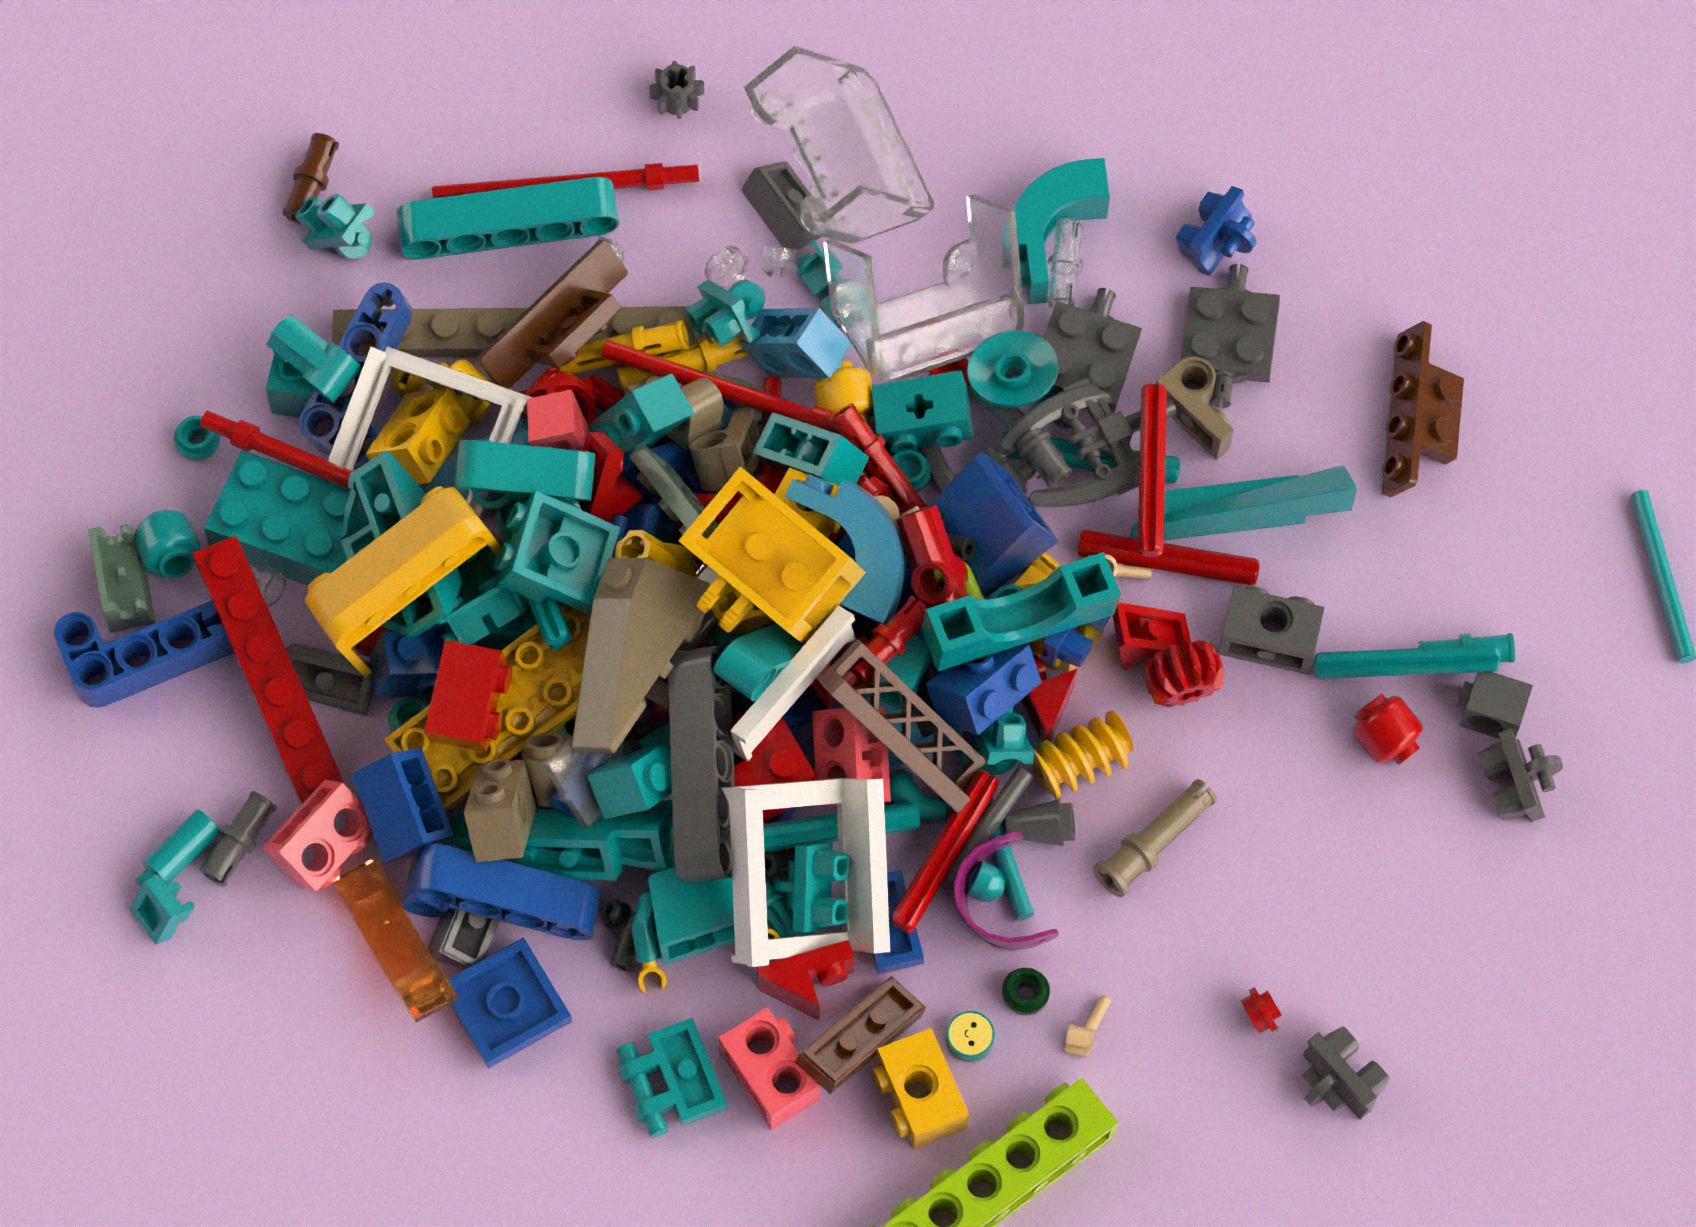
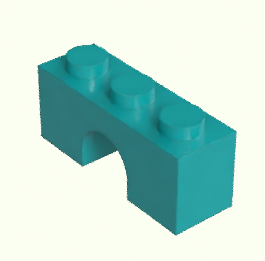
(635, 779)

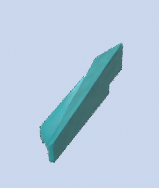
(1255, 504)
(591, 853)

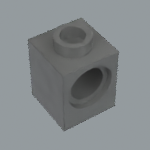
(1493, 703)

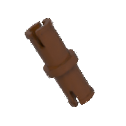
(312, 174)

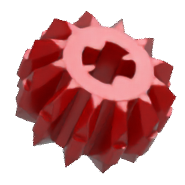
(1184, 673)

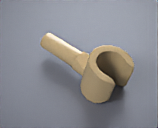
(1121, 570)
(1080, 1039)

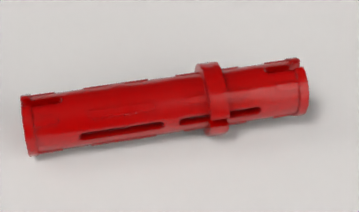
(880, 463)

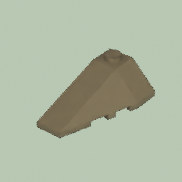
(633, 632)

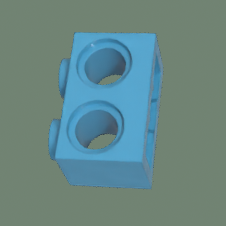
(797, 343)

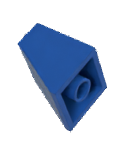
(999, 517)

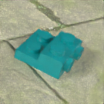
(555, 552)

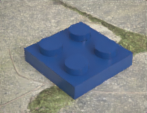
(507, 1003)

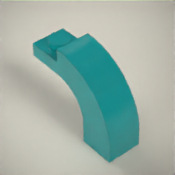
(1068, 191)

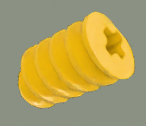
(1082, 753)

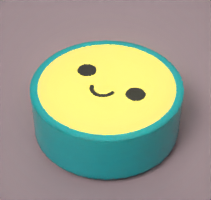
(970, 1036)

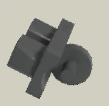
(1509, 757)
(1335, 1080)

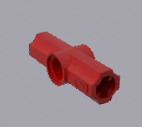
(931, 551)

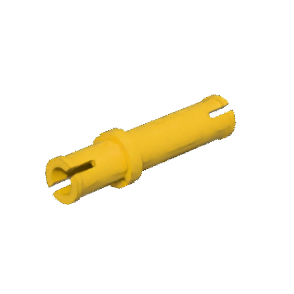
(651, 340)
(699, 356)

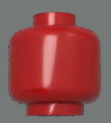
(1387, 729)

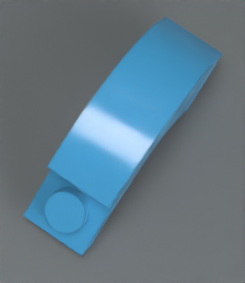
(874, 539)

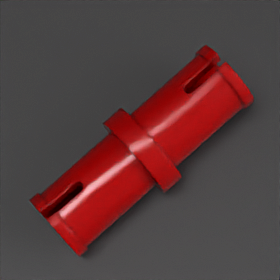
(891, 638)

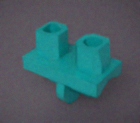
(336, 225)
(725, 312)
(1004, 744)
(811, 886)

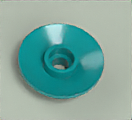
(1012, 355)

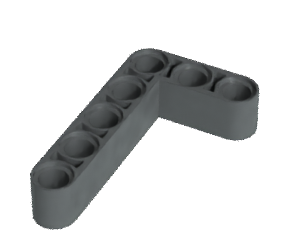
(701, 763)

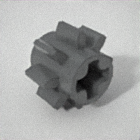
(676, 89)

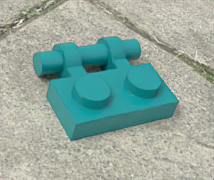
(686, 1073)

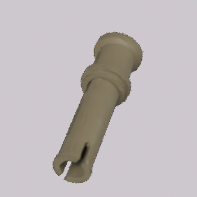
(1141, 850)

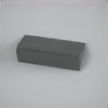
(776, 197)
(331, 678)
(462, 938)

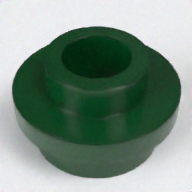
(1025, 978)

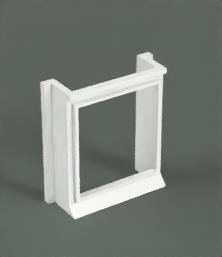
(372, 382)
(787, 685)
(859, 835)

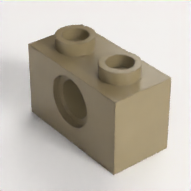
(500, 810)

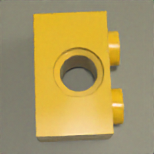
(922, 1061)

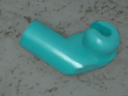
(904, 790)

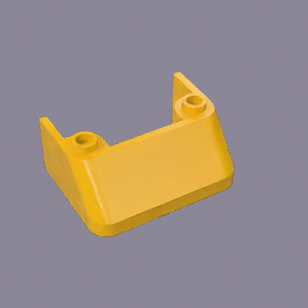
(396, 569)

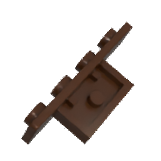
(559, 319)
(1422, 411)

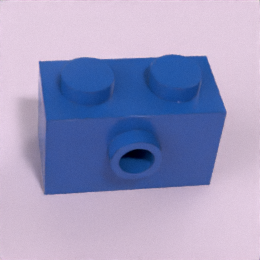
(406, 664)
(983, 689)
(388, 797)

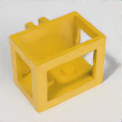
(770, 560)

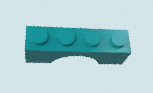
(981, 627)

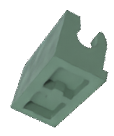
(121, 580)

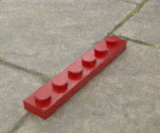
(266, 666)

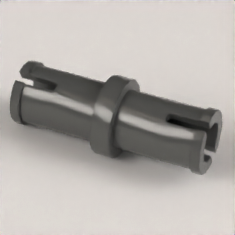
(238, 838)

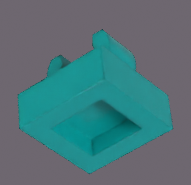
(159, 909)

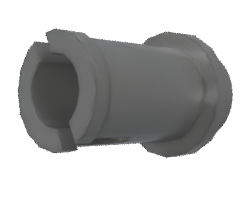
(1044, 457)

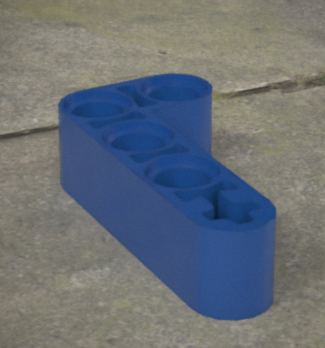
(357, 332)
(152, 641)
(500, 890)

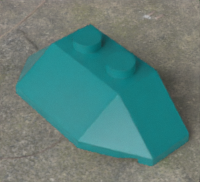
(378, 500)

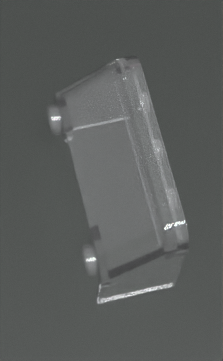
(941, 321)

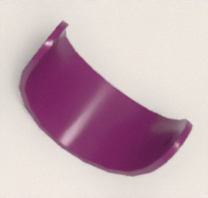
(961, 885)

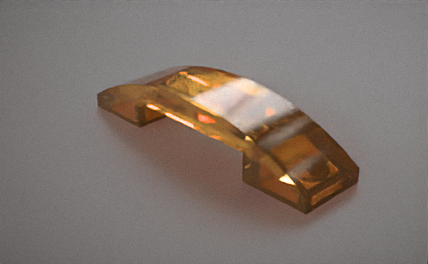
(394, 941)

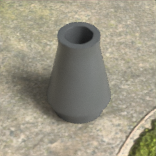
(1044, 823)

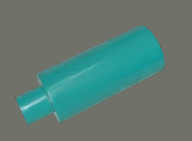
(180, 848)

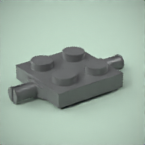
(1232, 332)
(1091, 344)

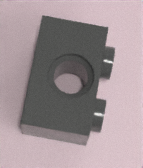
(1250, 641)

